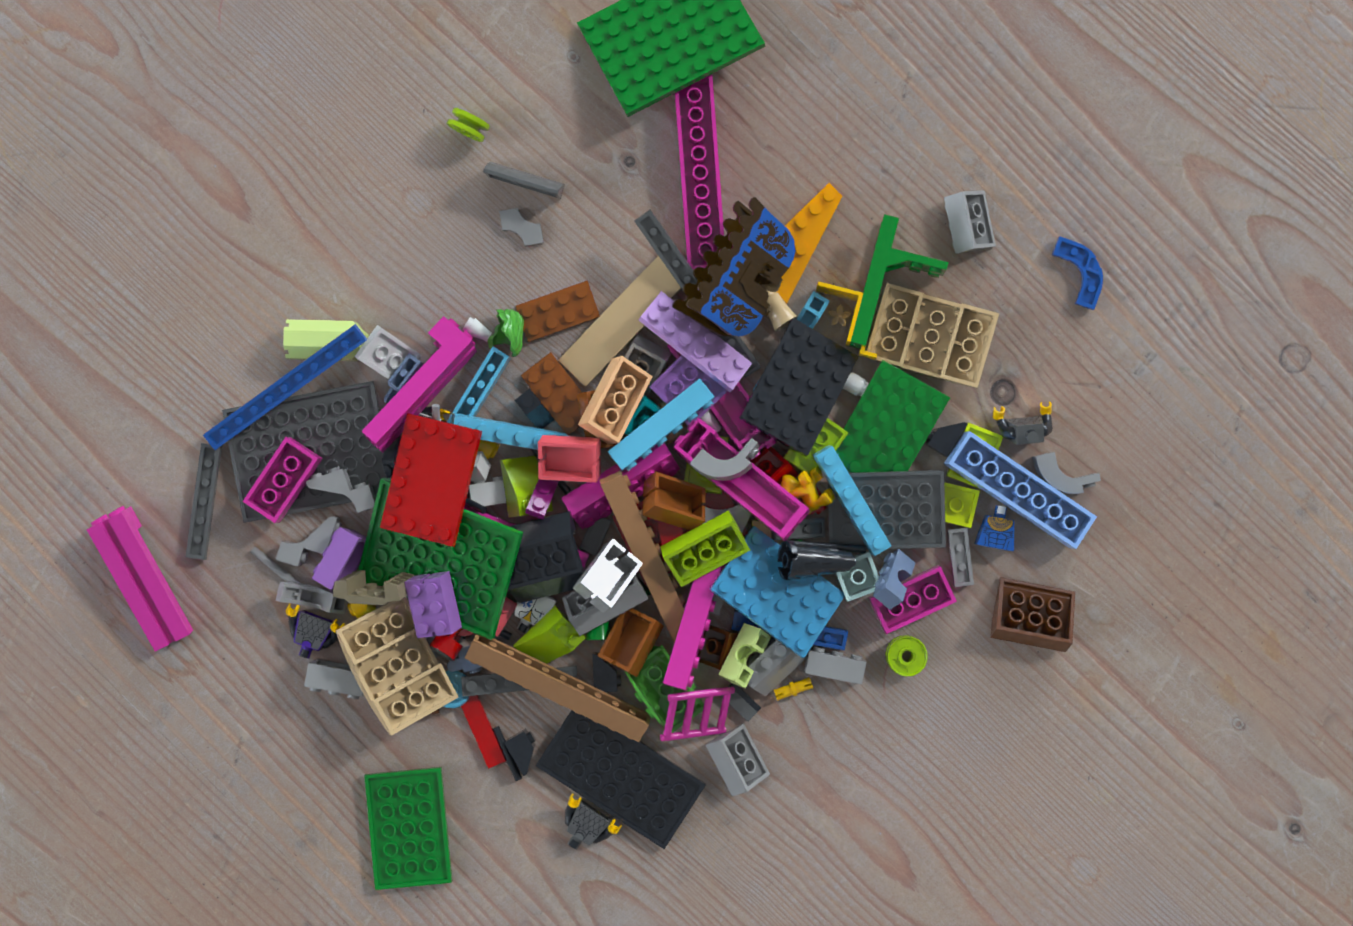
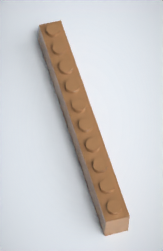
(643, 548)
(558, 687)

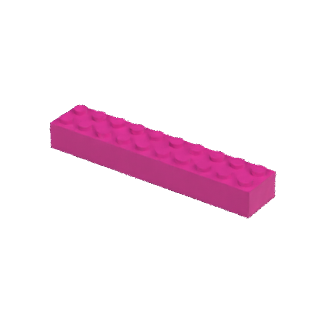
(699, 169)

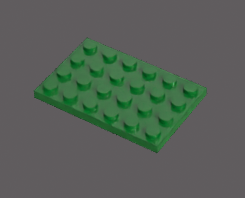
(890, 422)
(408, 828)

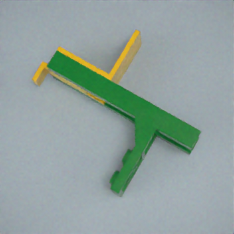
(883, 260)

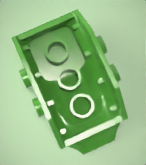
(655, 694)

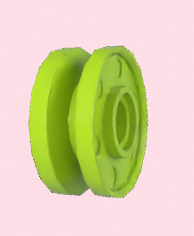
(468, 124)
(916, 661)

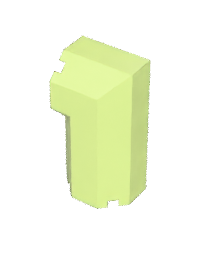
(308, 336)

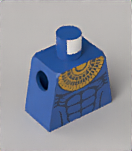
(996, 531)

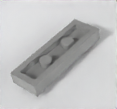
(960, 557)

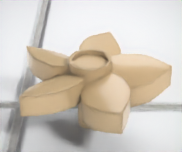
(839, 316)

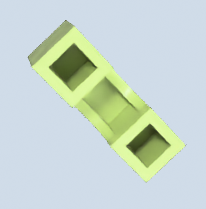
(748, 641)

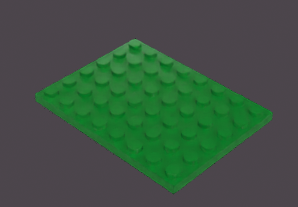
(666, 45)
(477, 564)

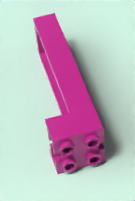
(453, 352)
(728, 411)
(753, 490)
(139, 577)

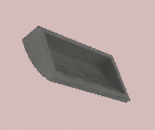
(524, 179)

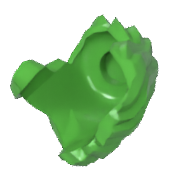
(508, 331)

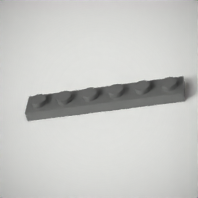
(203, 502)
(495, 683)

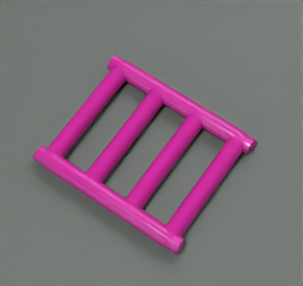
(691, 696)

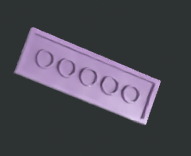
(695, 342)

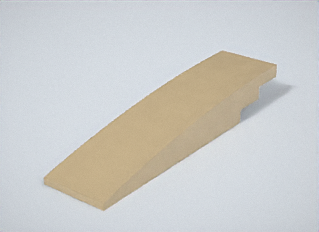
(618, 323)

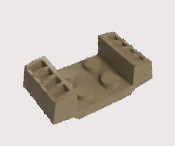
(356, 591)

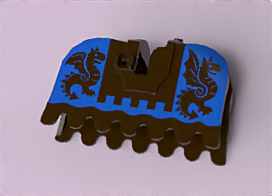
(747, 264)

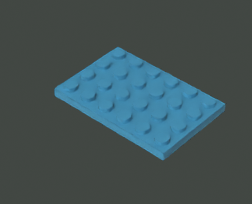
(785, 609)

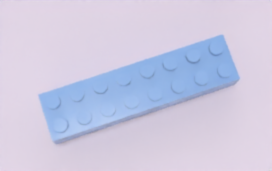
(1020, 490)

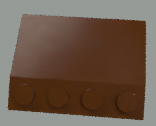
(1033, 615)

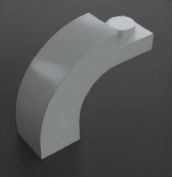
(726, 469)
(1048, 471)
(311, 596)

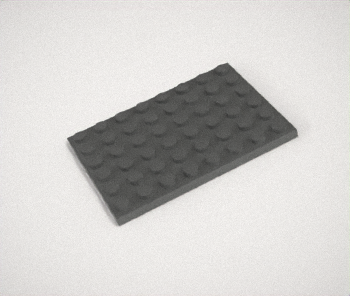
(325, 423)

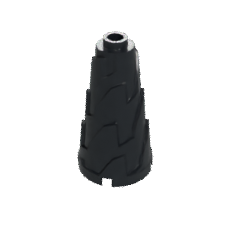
(810, 560)

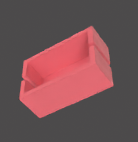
(569, 458)

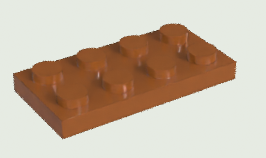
(558, 311)
(555, 391)

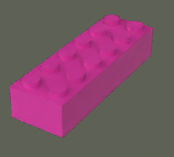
(589, 501)

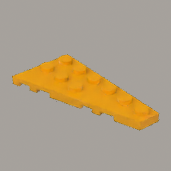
(807, 231)

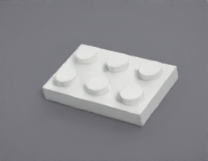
(384, 352)

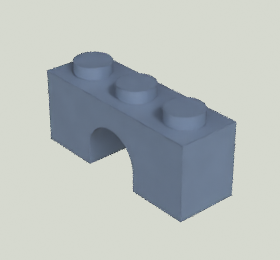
(895, 570)

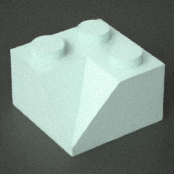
(859, 579)

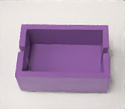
(340, 557)
(433, 604)

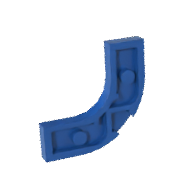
(1089, 267)

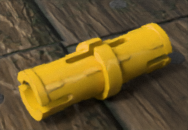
(793, 688)

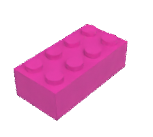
(282, 479)
(924, 595)

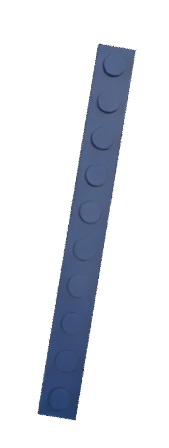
(285, 386)

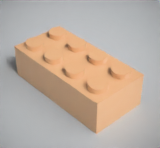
(615, 400)

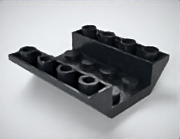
(546, 558)

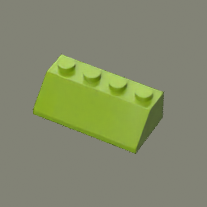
(704, 548)

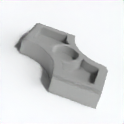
(529, 232)

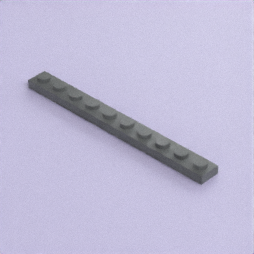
(683, 272)

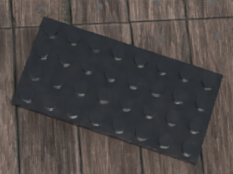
(621, 777)

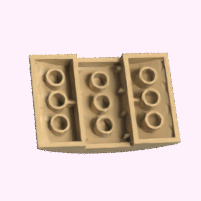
(932, 336)
(395, 666)

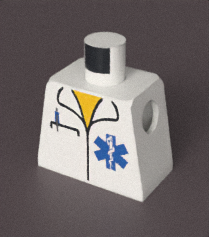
(532, 611)

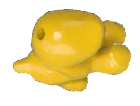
(806, 489)

